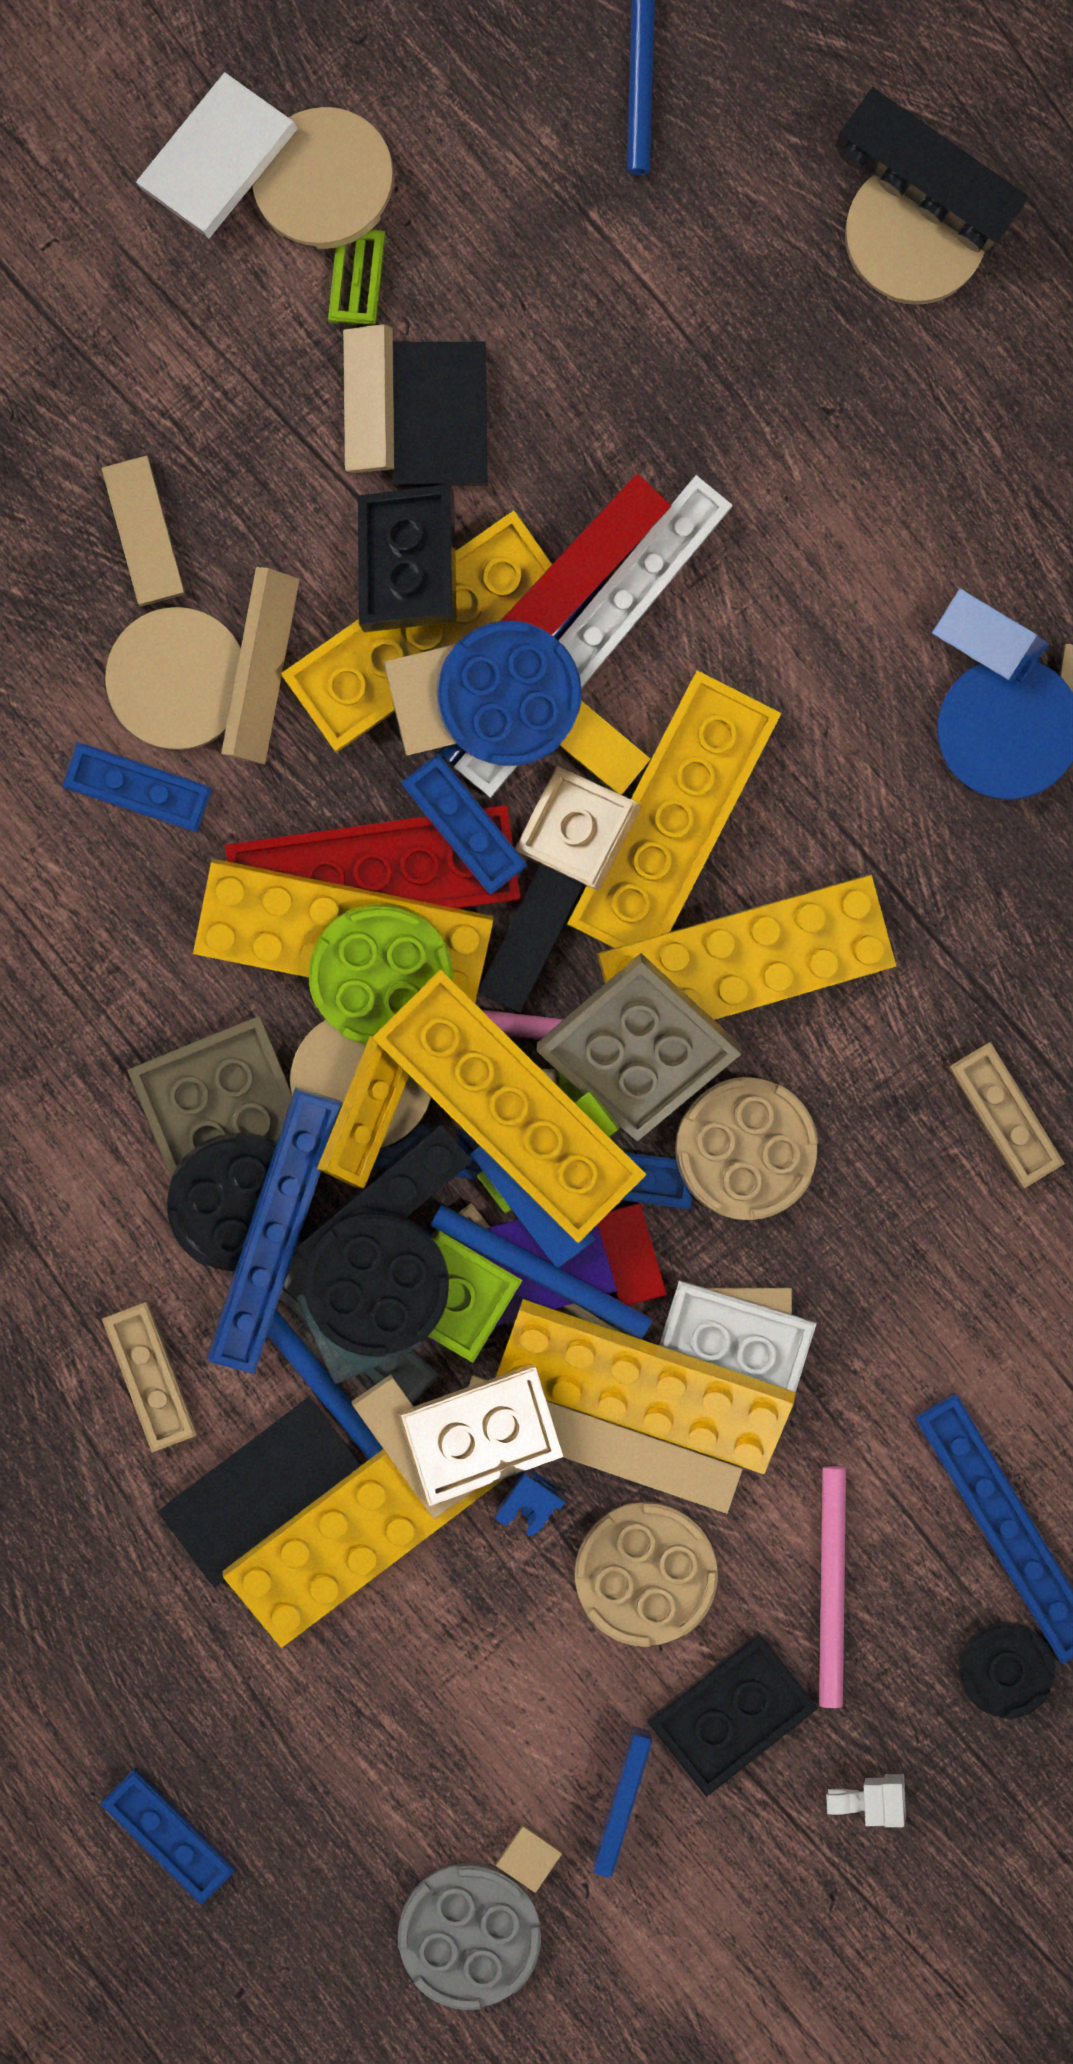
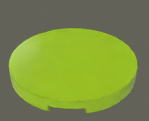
(373, 965)

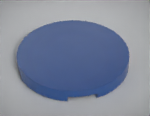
(508, 693)
(1006, 734)

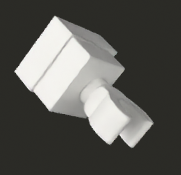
(881, 1800)

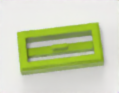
(352, 317)

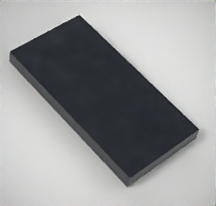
(259, 1488)

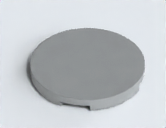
(469, 1936)

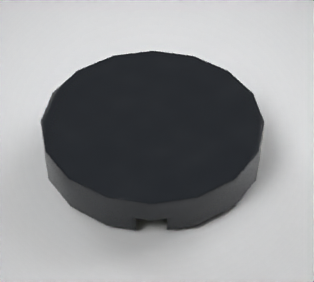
(1006, 1670)

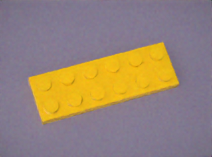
(345, 677)
(683, 810)
(277, 918)
(770, 949)
(509, 1106)
(649, 1387)
(335, 1547)

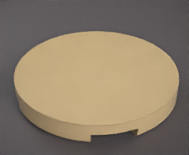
(327, 180)
(904, 251)
(173, 678)
(327, 1066)
(746, 1148)
(646, 1574)

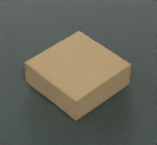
(529, 1857)

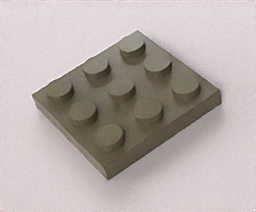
(639, 1047)
(213, 1090)

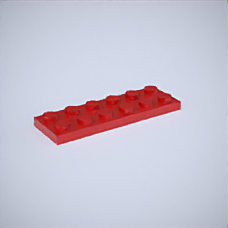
(387, 857)

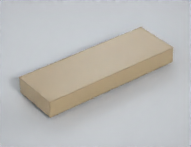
(368, 399)
(143, 531)
(1006, 1115)
(150, 1376)
(380, 1411)

